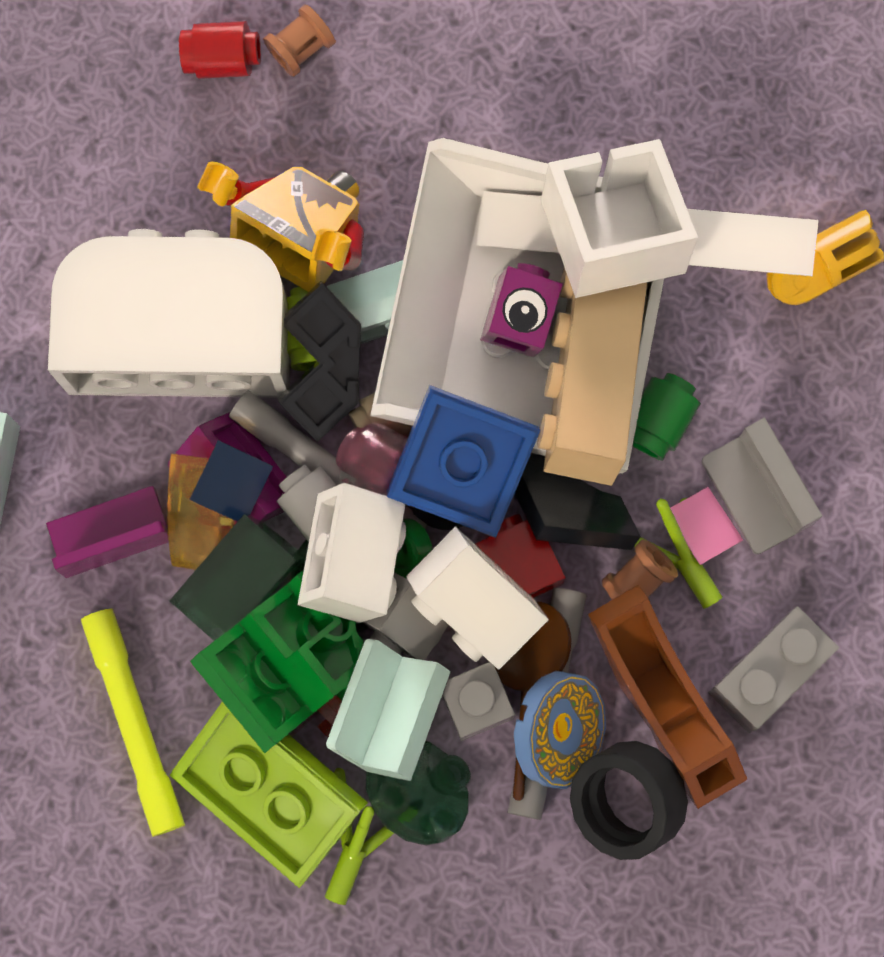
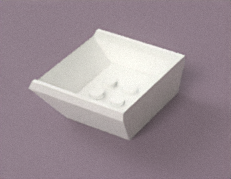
(449, 290)

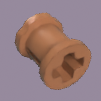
(299, 40)
(646, 569)

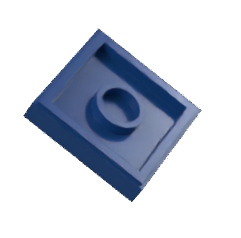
(462, 461)

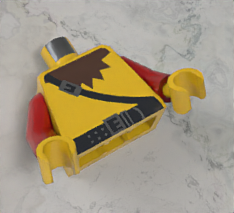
(294, 218)

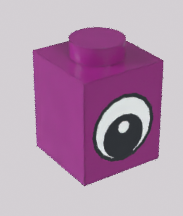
(522, 309)

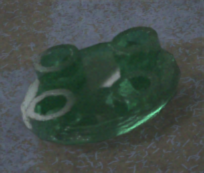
(429, 805)

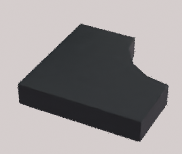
(572, 510)

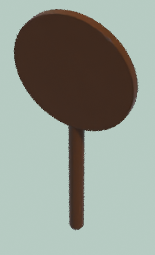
(540, 655)

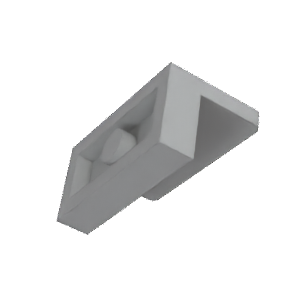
(761, 488)

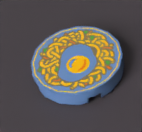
(559, 728)

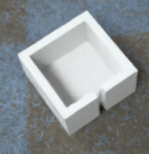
(627, 231)

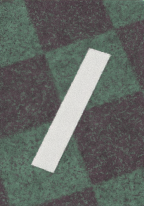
(723, 239)

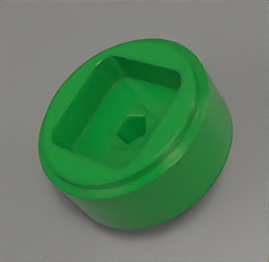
(414, 549)

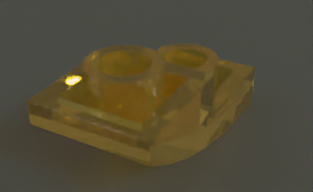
(191, 527)

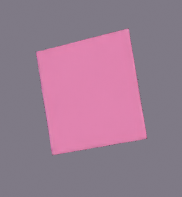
(705, 525)

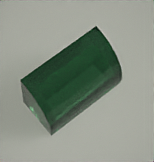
(236, 576)

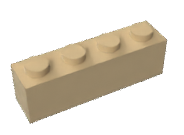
(592, 383)

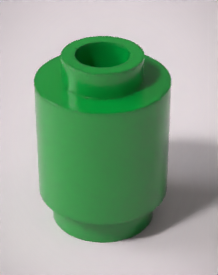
(664, 415)

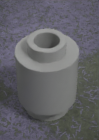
(301, 496)

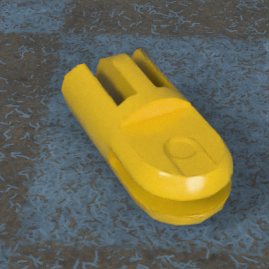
(839, 256)

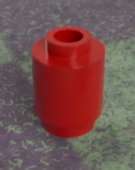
(219, 50)

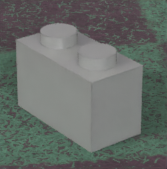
(773, 670)

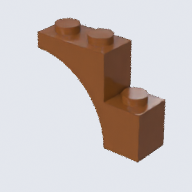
(666, 697)

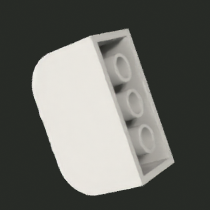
(169, 318)

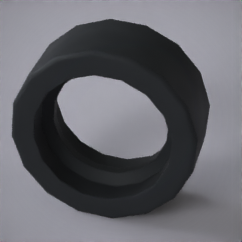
(598, 820)

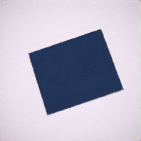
(231, 482)

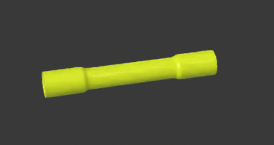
(152, 782)

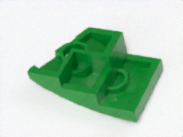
(280, 664)

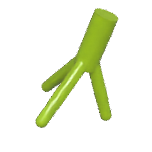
(691, 570)
(353, 853)

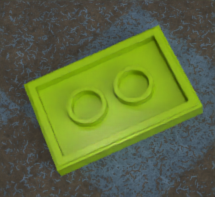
(273, 800)

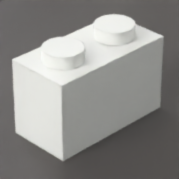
(352, 553)
(476, 599)

